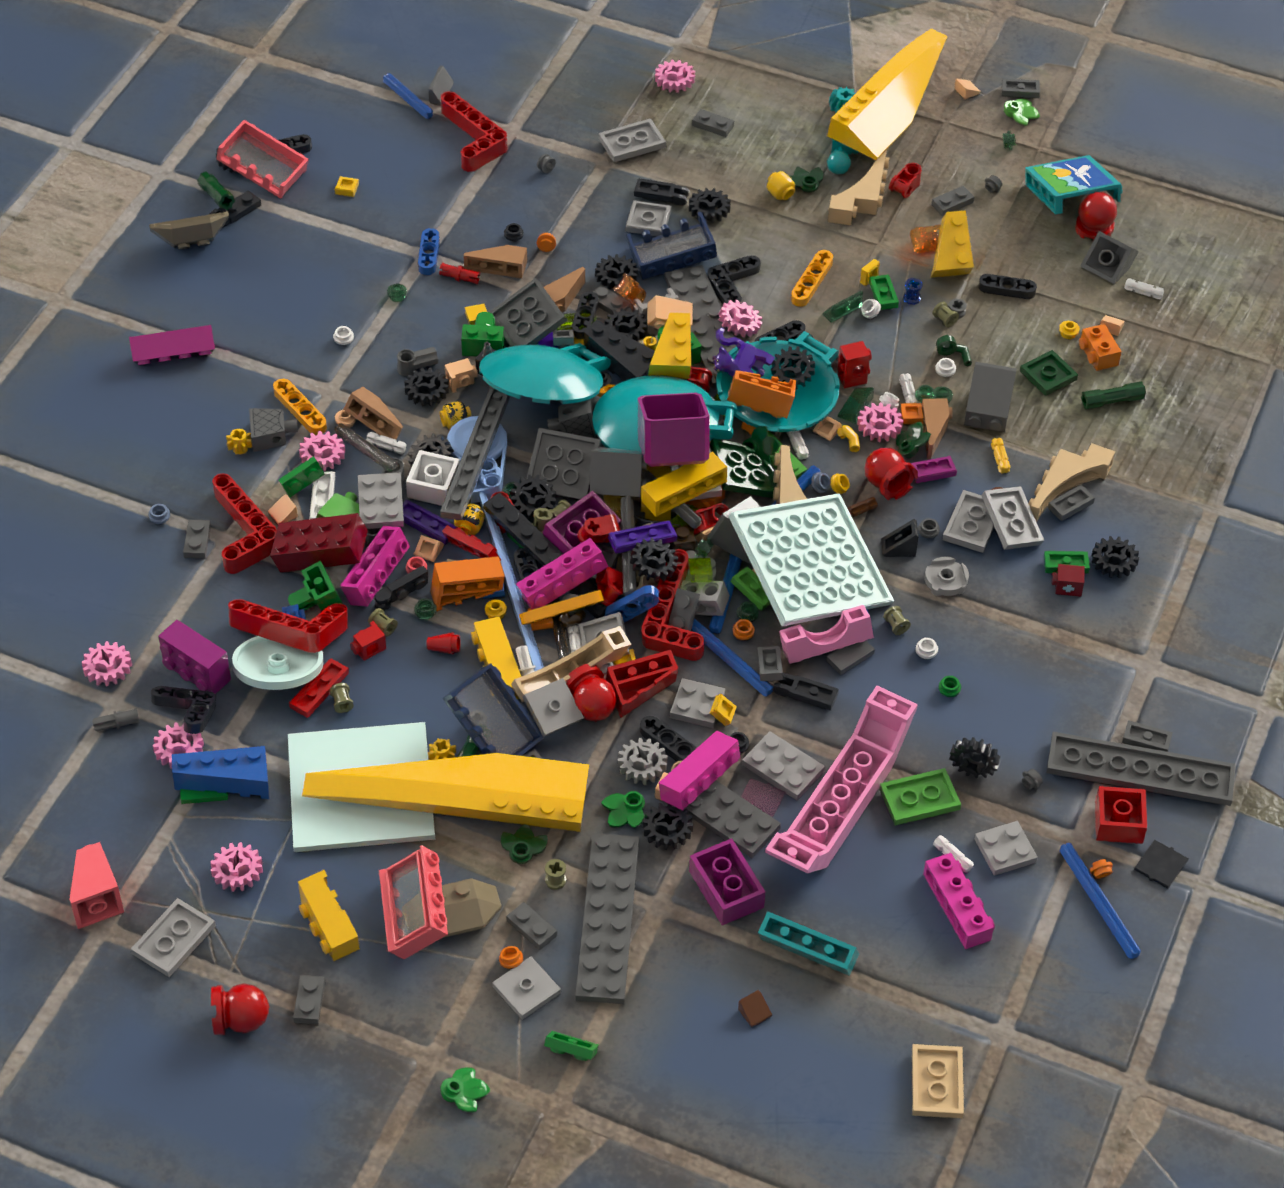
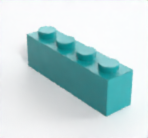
(808, 943)

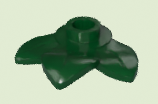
(807, 180)
(911, 440)
(763, 444)
(523, 842)

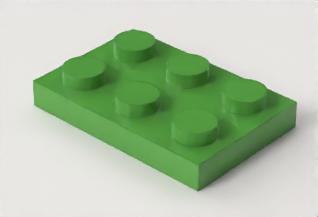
(920, 796)

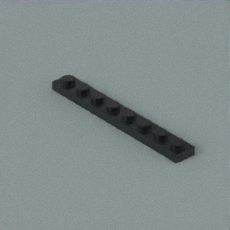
(535, 543)

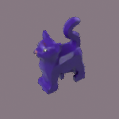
(745, 359)

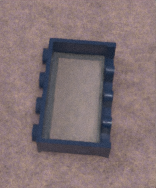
(673, 249)
(493, 714)

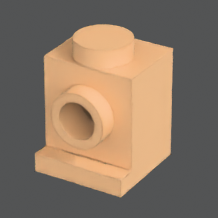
(460, 374)

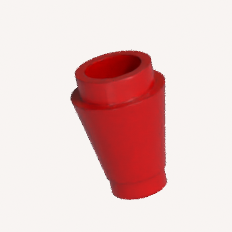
(444, 643)

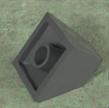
(1109, 258)

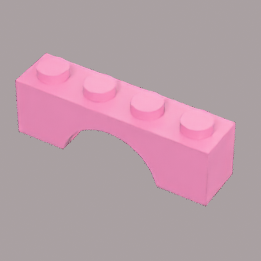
(851, 628)

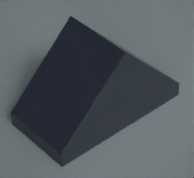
(901, 541)

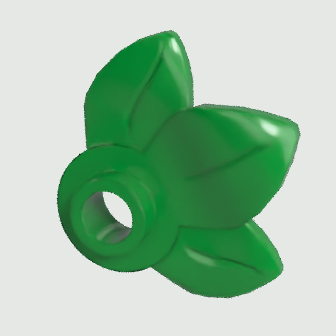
(623, 811)
(467, 1089)

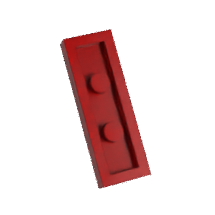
(469, 543)
(318, 689)

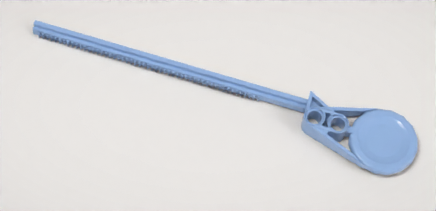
(488, 483)

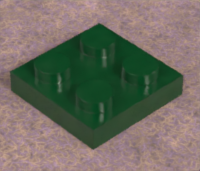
(1048, 372)

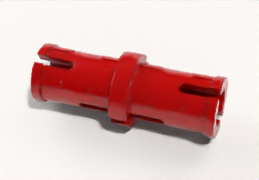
(459, 273)

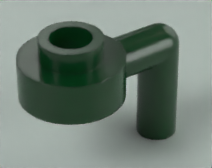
(947, 345)

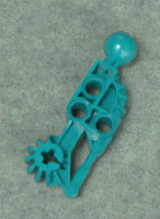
(839, 159)

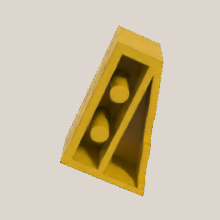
(954, 247)
(674, 348)
(327, 917)

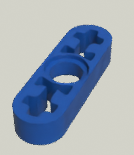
(431, 257)
(644, 598)

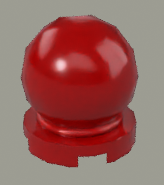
(1096, 214)
(890, 472)
(592, 692)
(240, 1008)

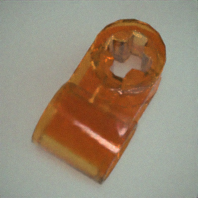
(925, 238)
(630, 289)

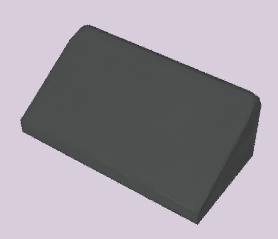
(441, 83)

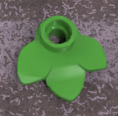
(1021, 111)

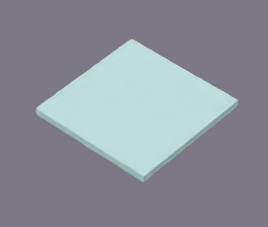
(810, 559)
(338, 824)

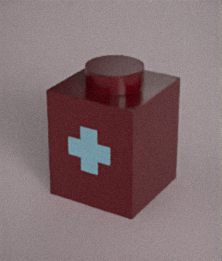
(1068, 580)

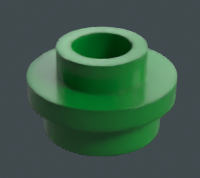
(953, 683)

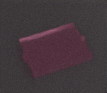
(763, 796)

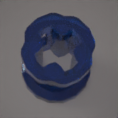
(912, 291)

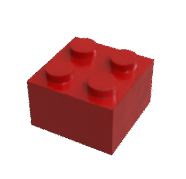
(1120, 814)

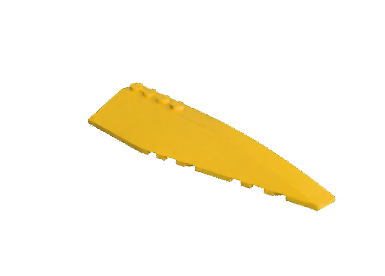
(889, 99)
(468, 786)

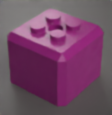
(673, 429)

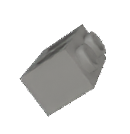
(712, 596)

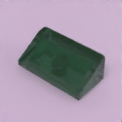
(844, 307)
(856, 402)

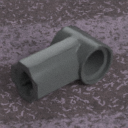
(409, 361)

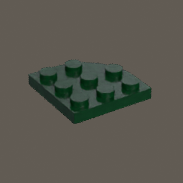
(744, 469)

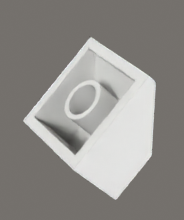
(431, 477)

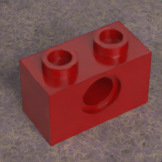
(853, 364)

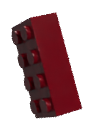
(325, 539)

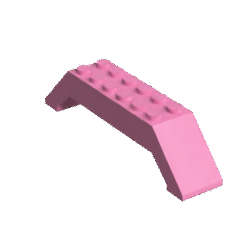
(847, 784)

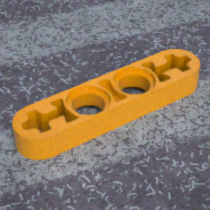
(810, 277)
(302, 405)
(561, 607)

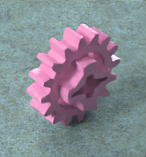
(675, 76)
(740, 318)
(880, 422)
(325, 449)
(106, 663)
(176, 742)
(236, 866)

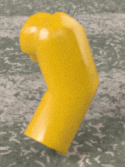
(852, 436)

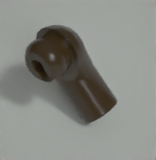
(575, 619)

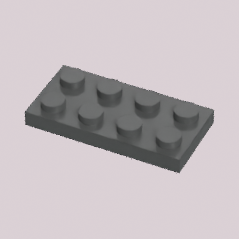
(733, 818)

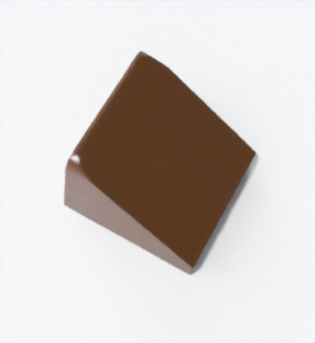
(754, 1008)

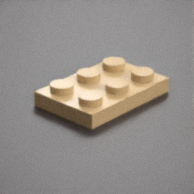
(937, 1081)

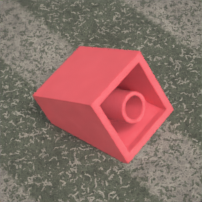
(93, 887)

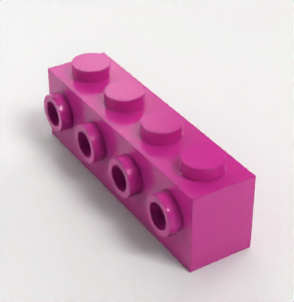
(172, 343)
(375, 566)
(562, 574)
(699, 770)
(958, 900)

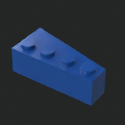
(223, 771)

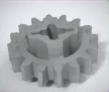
(642, 761)

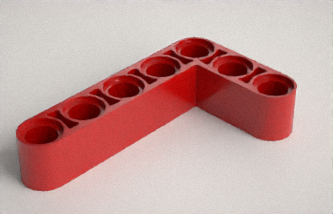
(489, 137)
(258, 527)
(660, 627)
(287, 629)

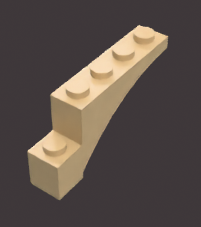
(861, 197)
(1069, 471)
(787, 485)
(602, 650)

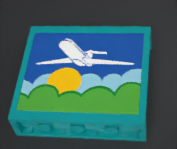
(1070, 178)

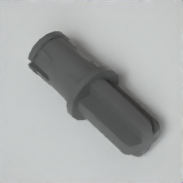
(116, 720)

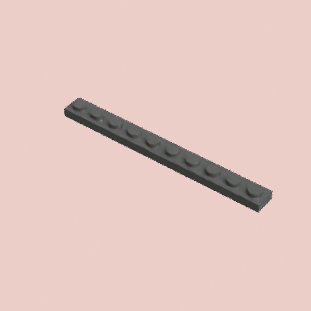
(474, 455)

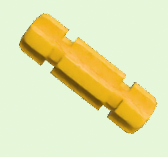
(1000, 455)

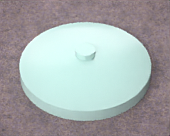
(275, 665)

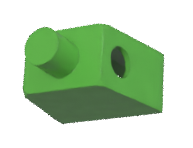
(340, 505)

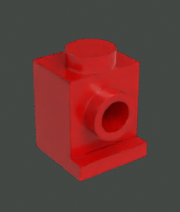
(368, 642)

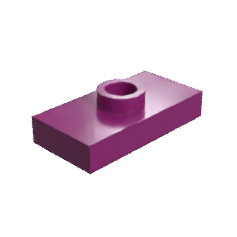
(935, 469)

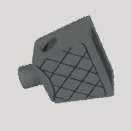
(574, 419)
(269, 428)

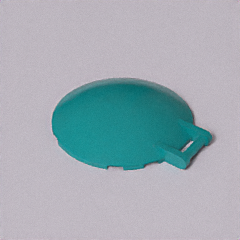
(545, 372)
(810, 402)
(617, 410)

